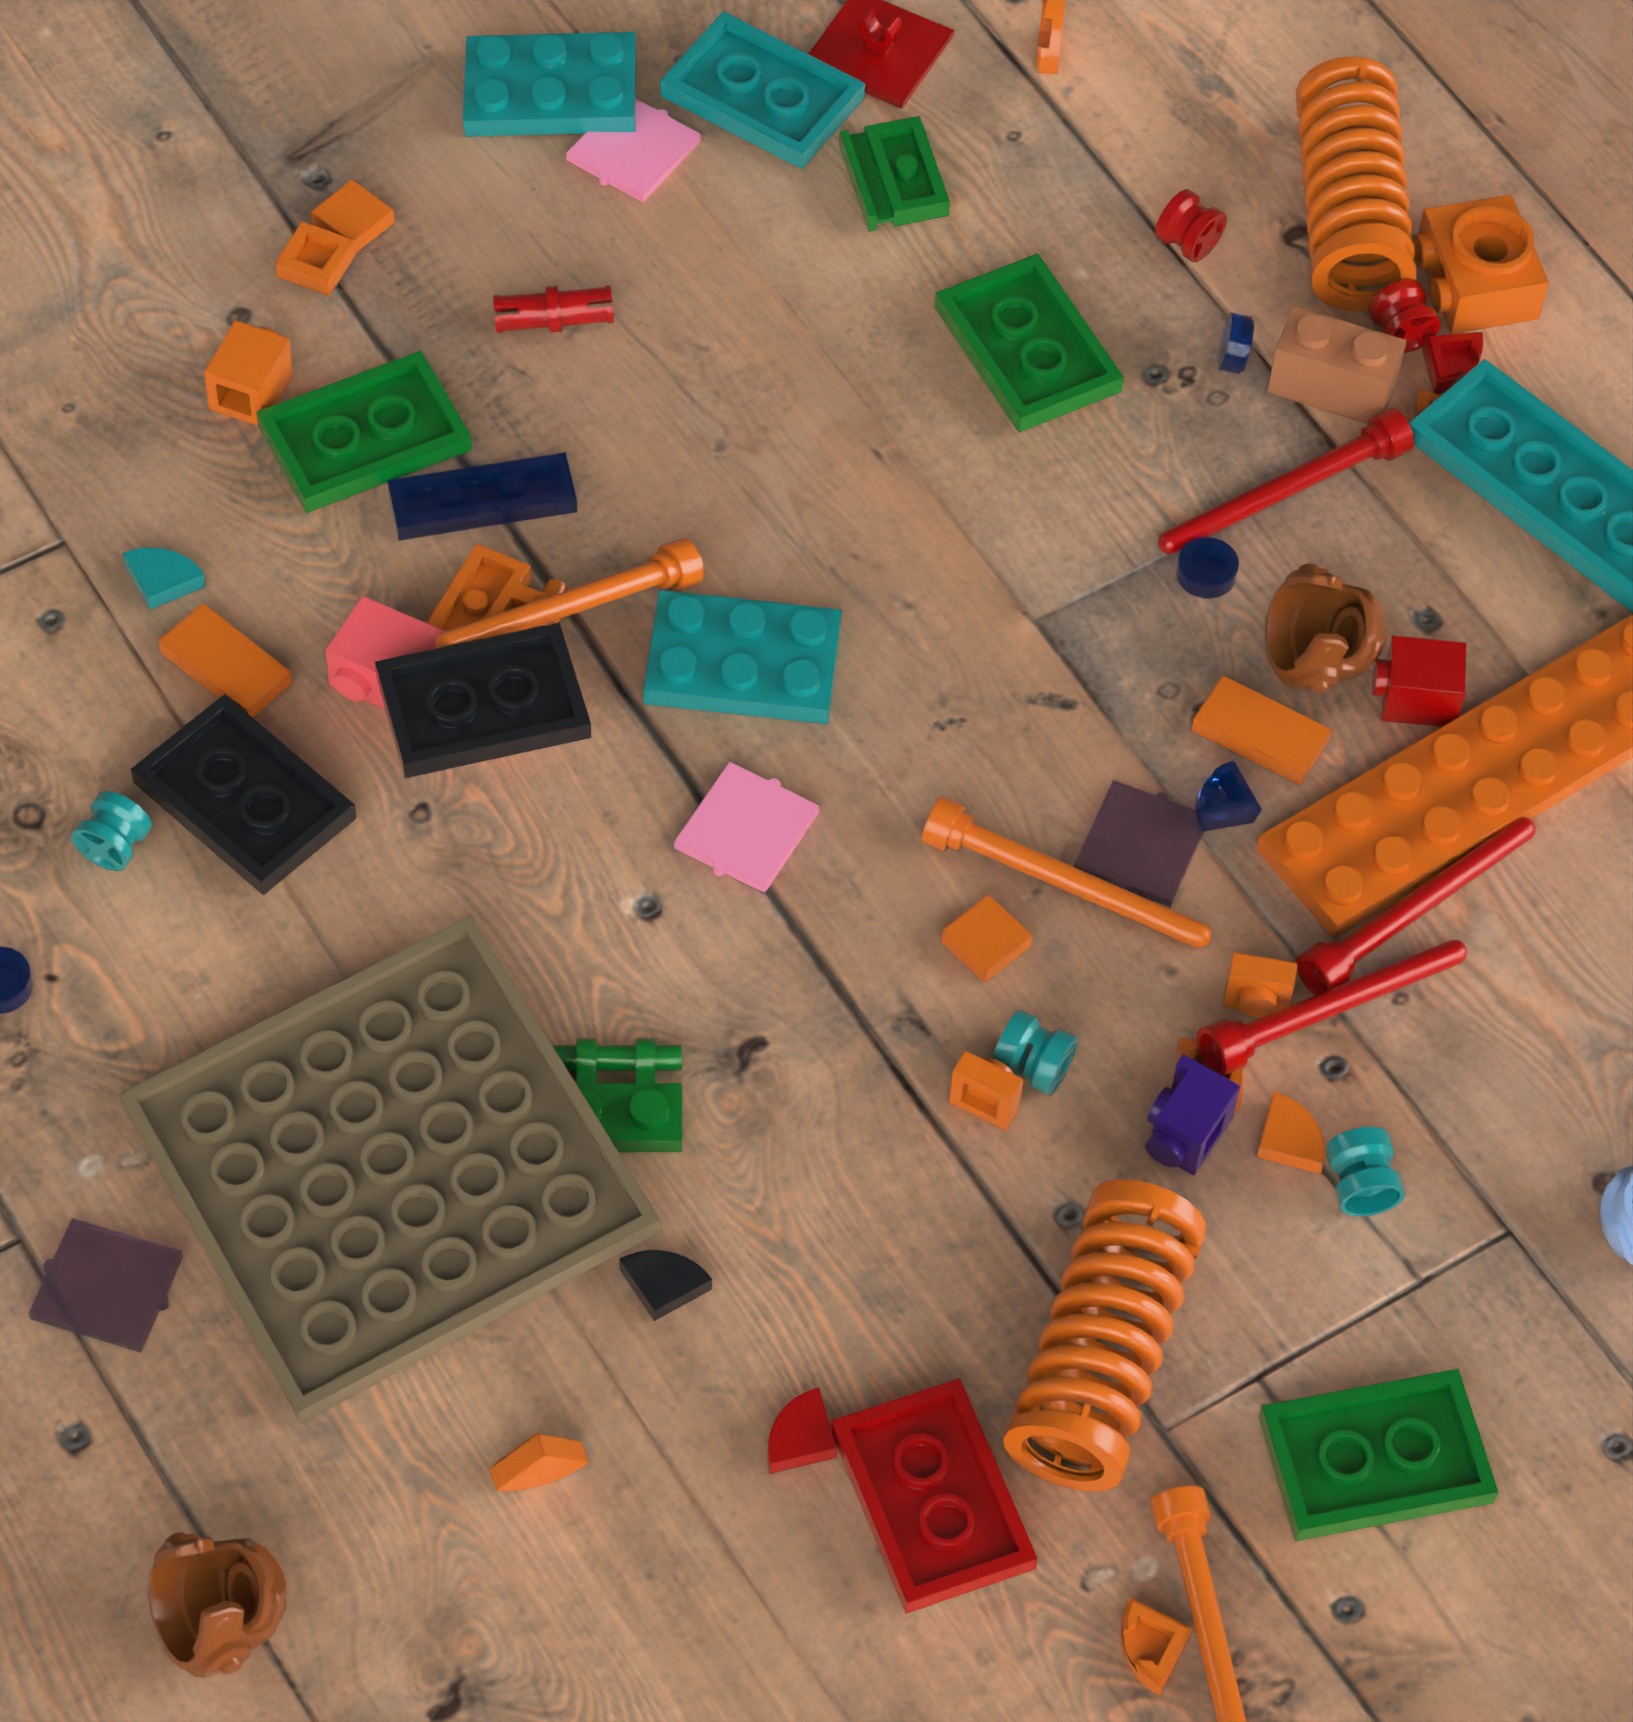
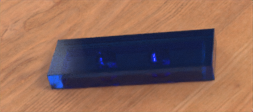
(482, 496)

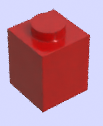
(1421, 681)

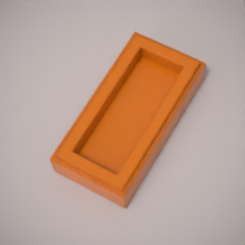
(225, 660)
(1261, 730)

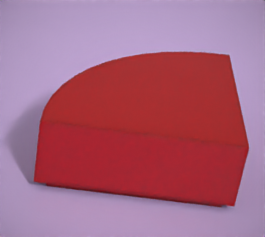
(1451, 358)
(801, 1434)

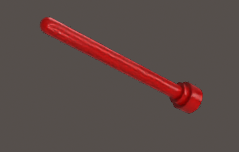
(1384, 437)
(1331, 963)
(1229, 1044)

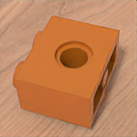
(1480, 264)

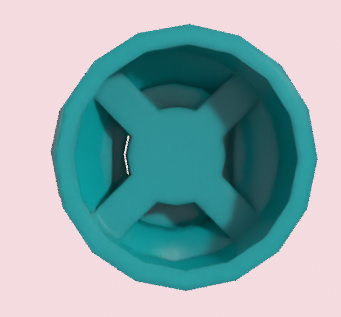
(1036, 1051)
(1365, 1171)

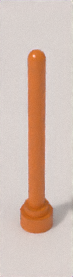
(674, 567)
(954, 828)
(1183, 1519)

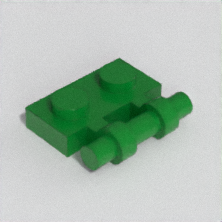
(637, 1114)

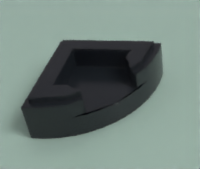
(664, 1280)

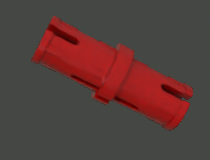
(553, 309)

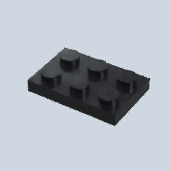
(482, 700)
(243, 794)

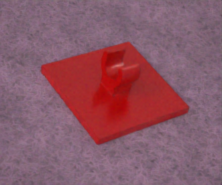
(882, 47)

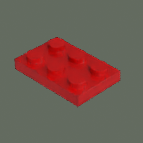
(933, 1495)

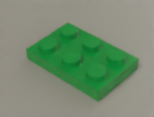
(1028, 342)
(363, 431)
(1377, 1454)

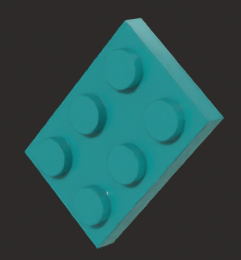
(550, 84)
(762, 89)
(742, 657)

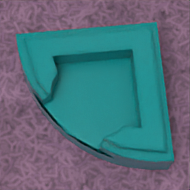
(162, 574)

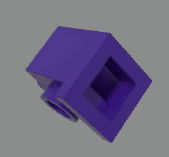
(1190, 1115)

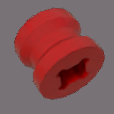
(1190, 225)
(1403, 313)

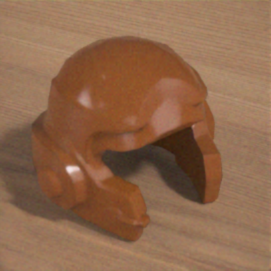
(1322, 630)
(214, 1601)

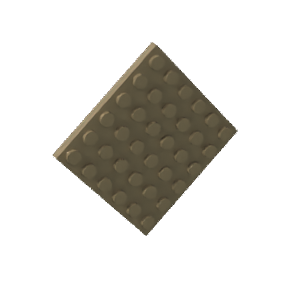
(388, 1167)

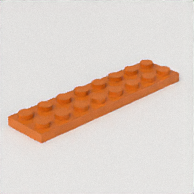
(1460, 785)

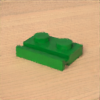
(894, 173)

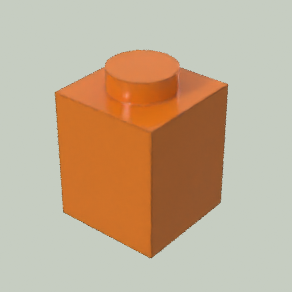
(248, 372)

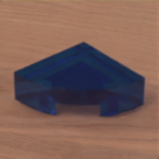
(1225, 800)

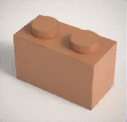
(1335, 365)

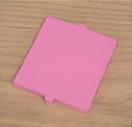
(637, 159)
(746, 827)

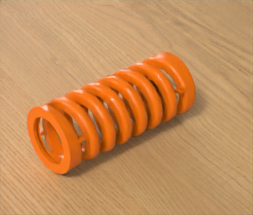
(1351, 212)
(1064, 1426)

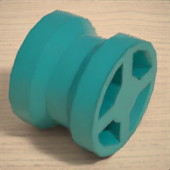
(111, 831)

